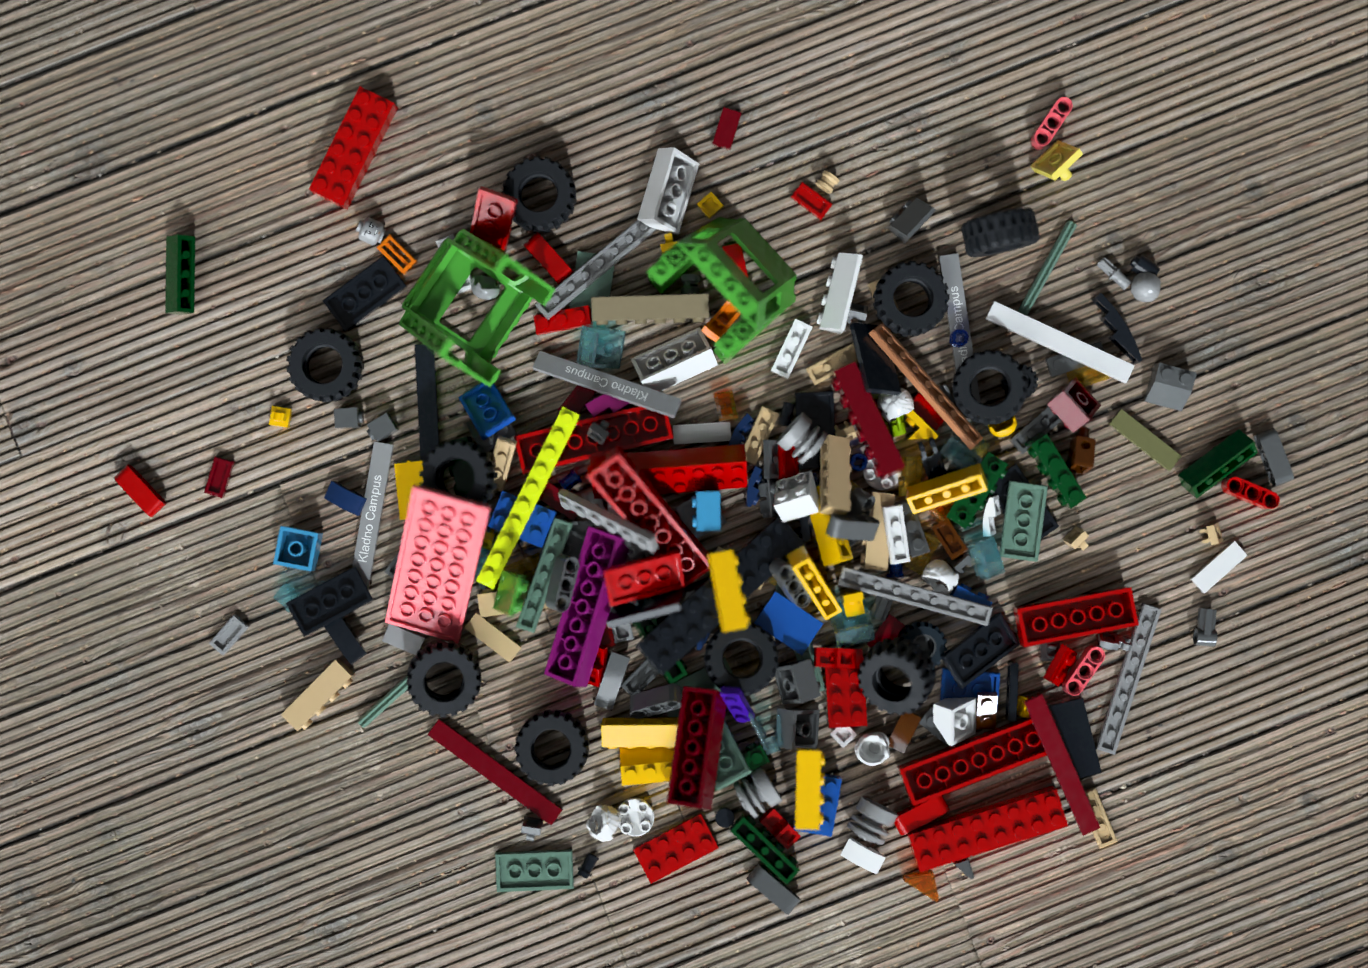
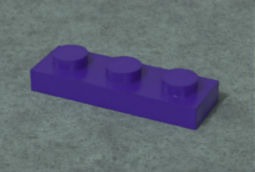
(737, 704)

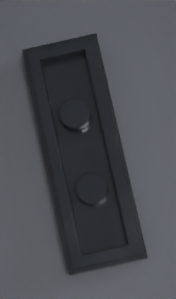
(1011, 691)

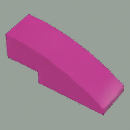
(603, 403)

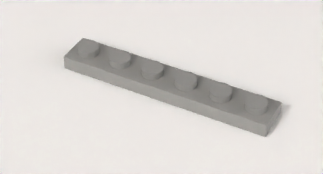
(608, 520)

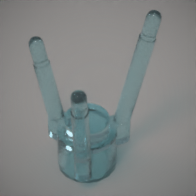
(769, 744)

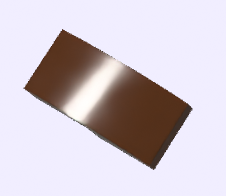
(904, 731)

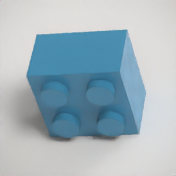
(707, 511)
(298, 548)

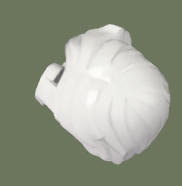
(895, 406)
(940, 571)
(872, 748)
(608, 822)

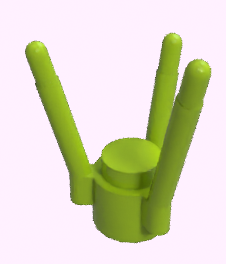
(896, 426)

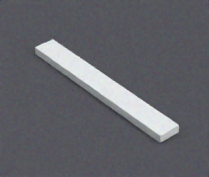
(1060, 342)

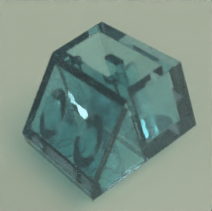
(960, 455)
(986, 557)

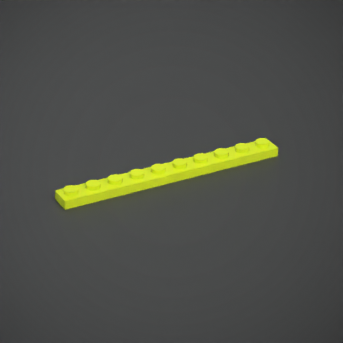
(528, 497)

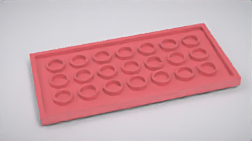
(437, 563)

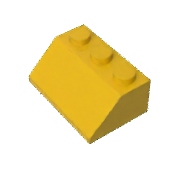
(645, 765)

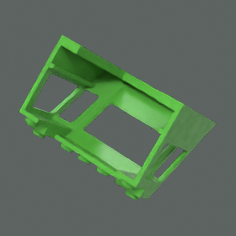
(441, 284)
(756, 307)

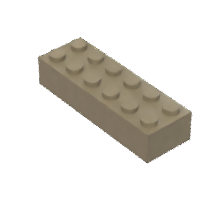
(650, 308)

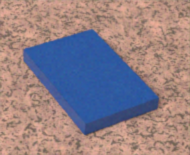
(486, 409)
(788, 623)
(984, 683)

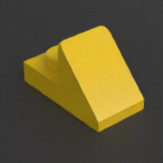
(923, 431)
(853, 603)

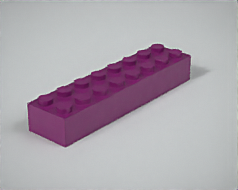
(586, 618)

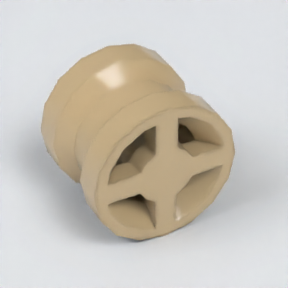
(827, 182)

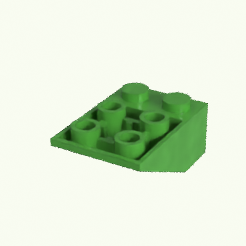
(509, 593)

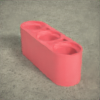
(1055, 115)
(1092, 666)

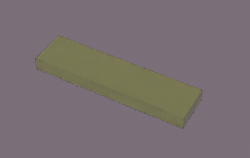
(1145, 440)

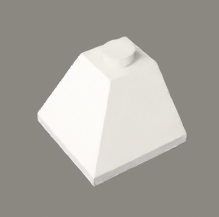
(955, 718)

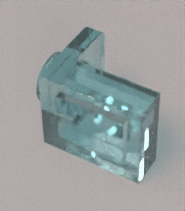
(286, 594)

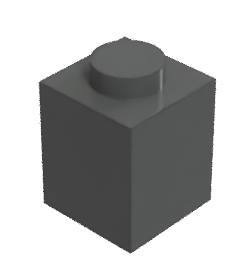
(348, 418)
(382, 427)

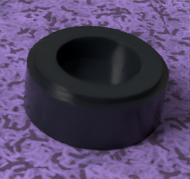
(724, 817)

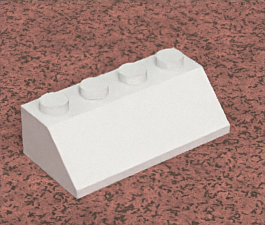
(668, 190)
(840, 292)
(674, 361)

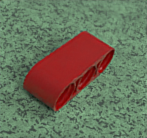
(548, 258)
(140, 490)
(1259, 492)
(920, 814)

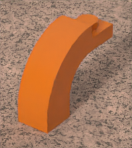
(721, 322)

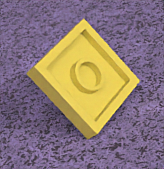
(1057, 160)

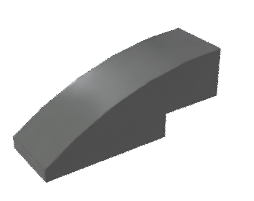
(612, 680)

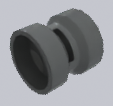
(690, 284)

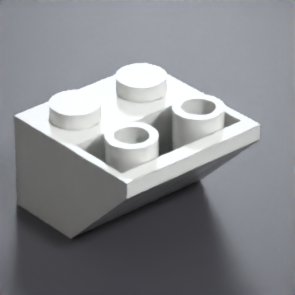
(796, 496)

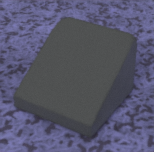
(965, 867)

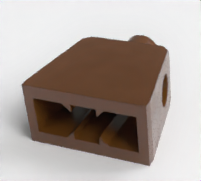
(1081, 452)

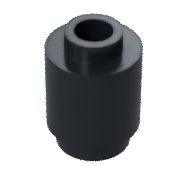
(1144, 264)

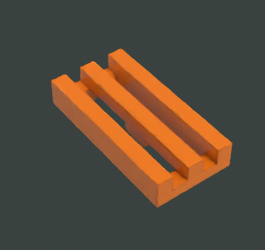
(407, 265)

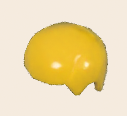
(1004, 428)

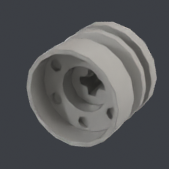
(802, 438)
(757, 792)
(872, 819)

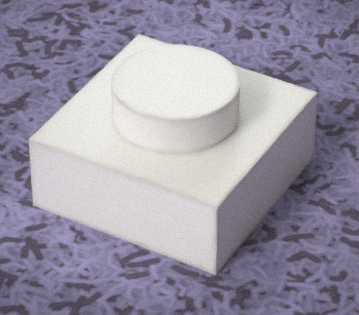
(843, 735)

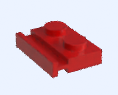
(1059, 666)

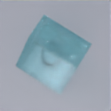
(600, 347)
(852, 629)

